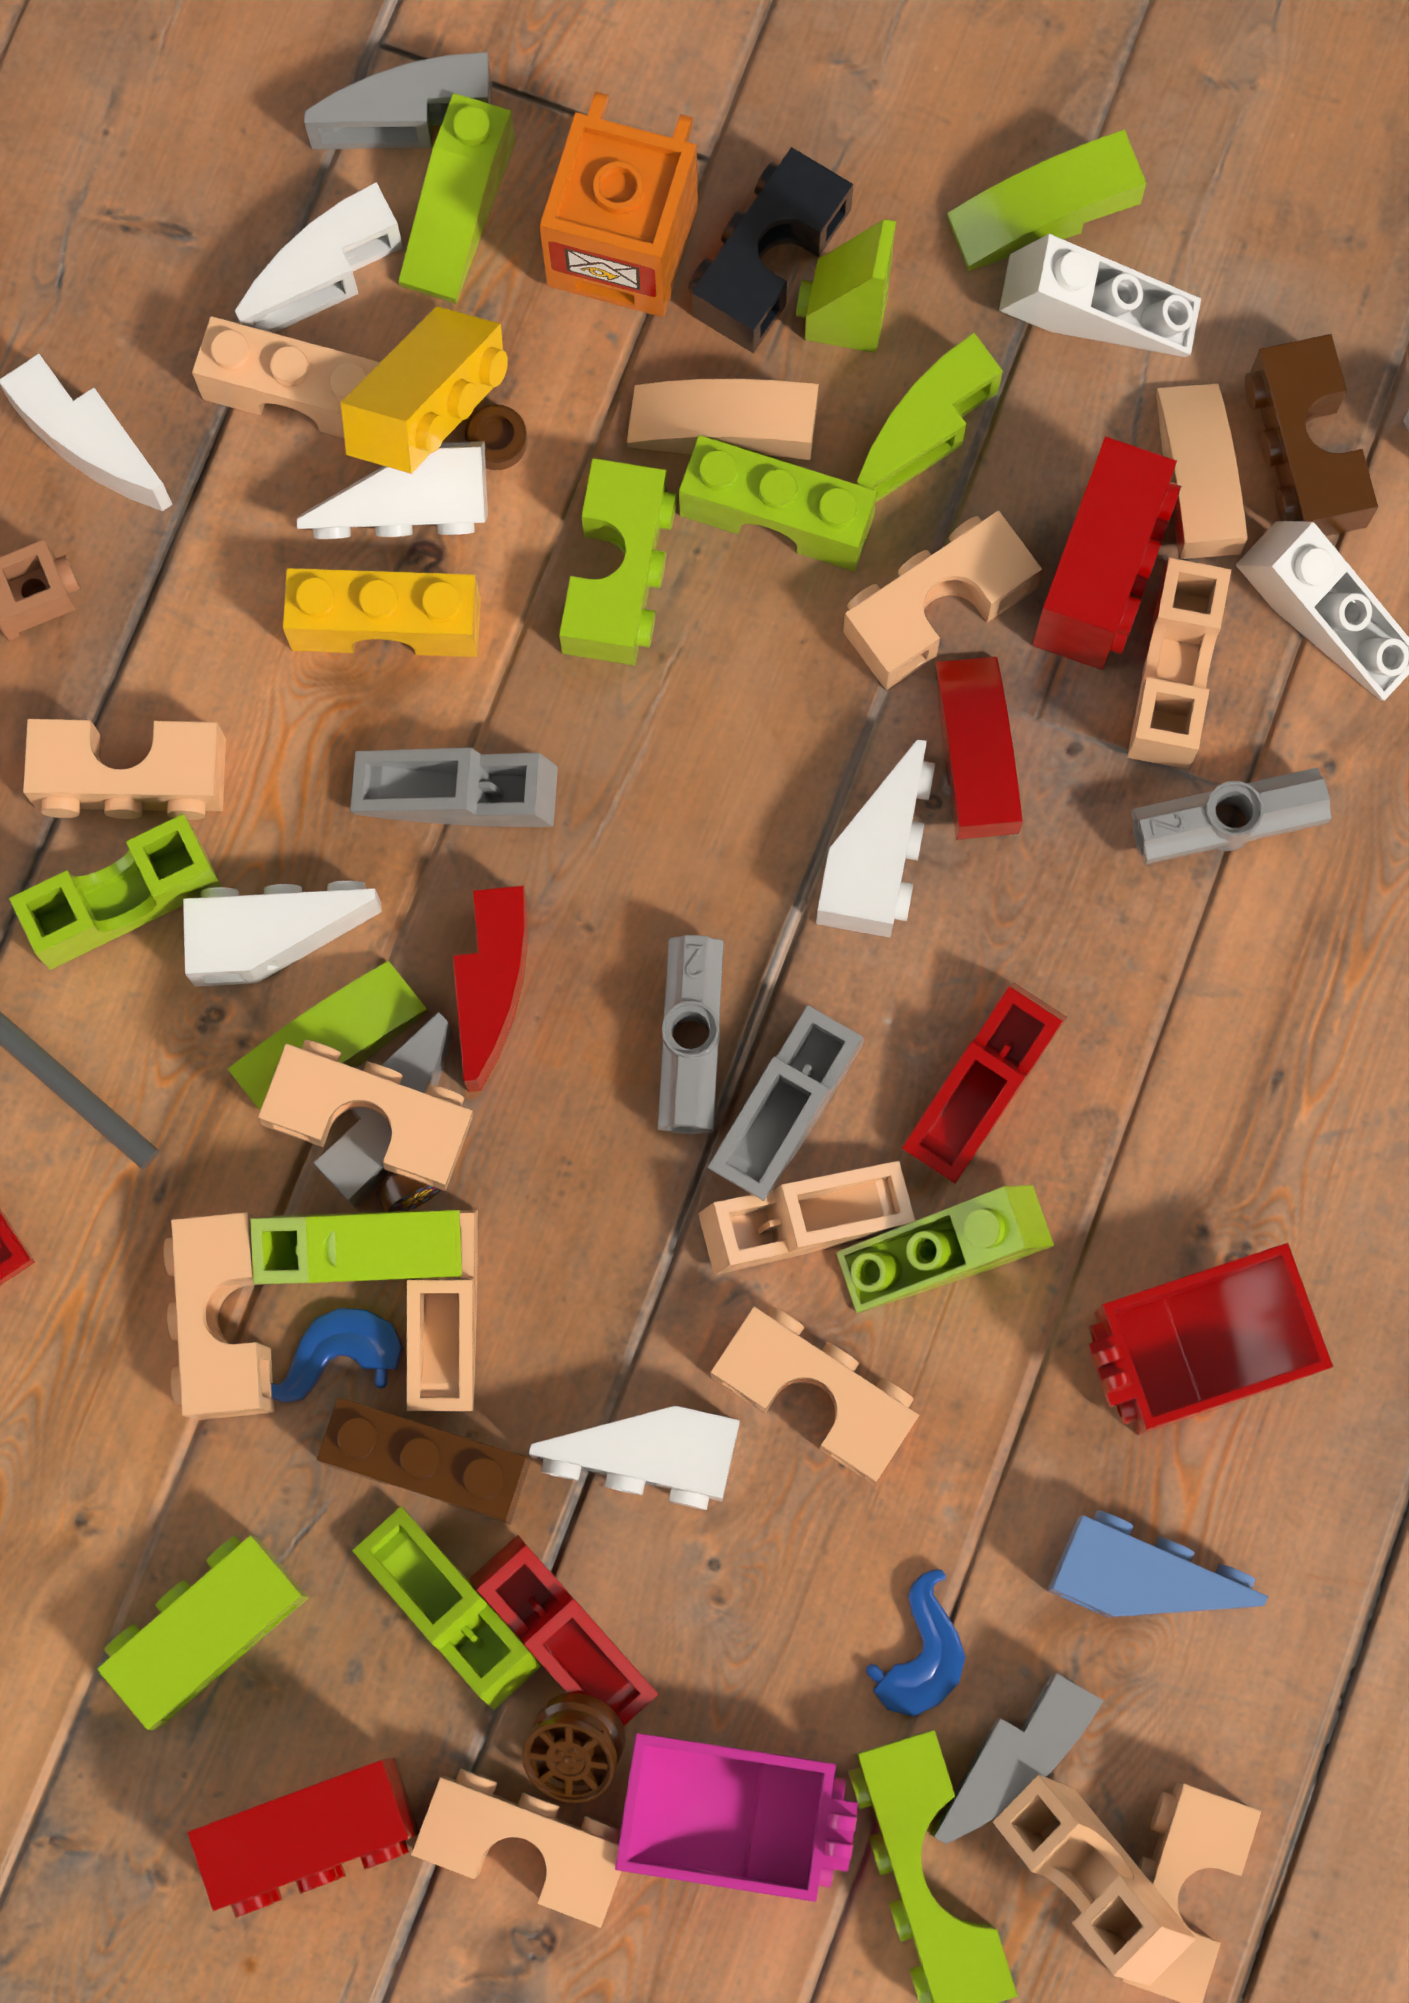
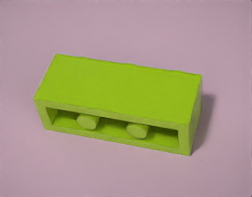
(200, 1630)

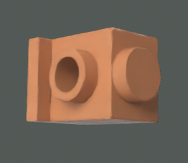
(30, 568)

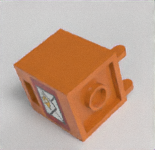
(620, 211)

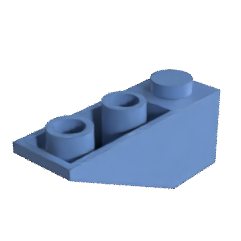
(1128, 1577)

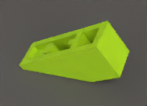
(457, 196)
(850, 291)

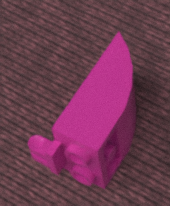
(734, 1818)

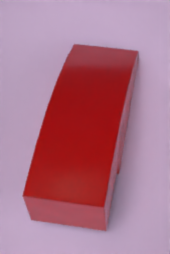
(978, 748)
(491, 980)
(984, 1082)
(560, 1630)

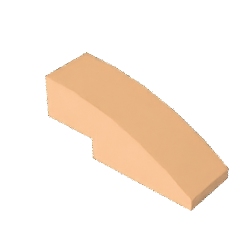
(745, 413)
(1210, 502)
(805, 1217)
(444, 1332)

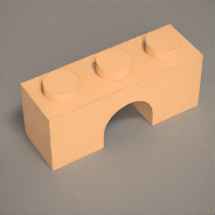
(257, 367)
(980, 564)
(1178, 663)
(177, 776)
(315, 1089)
(771, 1356)
(213, 1377)
(470, 1819)
(1195, 1834)
(1120, 1908)

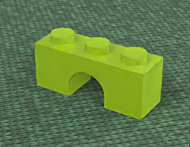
(741, 487)
(609, 614)
(83, 912)

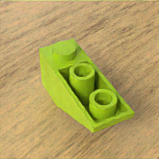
(356, 1246)
(945, 1247)

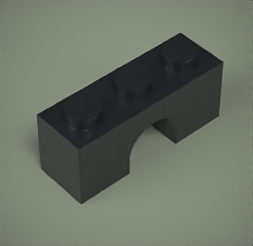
(794, 205)

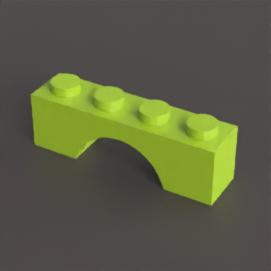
(906, 1789)

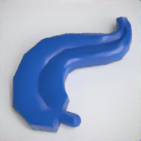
(346, 1334)
(937, 1669)

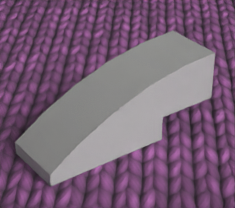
(397, 104)
(455, 787)
(786, 1103)
(357, 1158)
(1015, 1756)

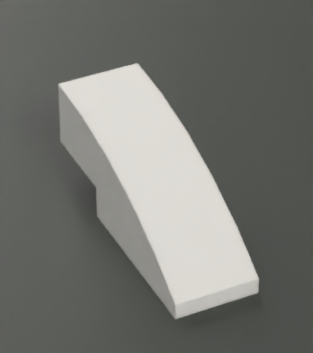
(320, 262)
(83, 433)

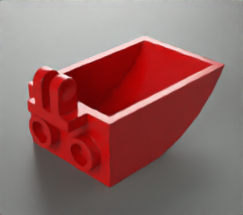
(1207, 1340)

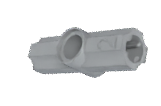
(1269, 806)
(690, 995)

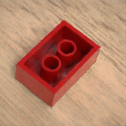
(1108, 554)
(304, 1837)

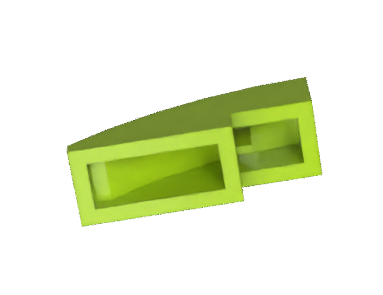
(1049, 199)
(930, 416)
(351, 1020)
(447, 1608)

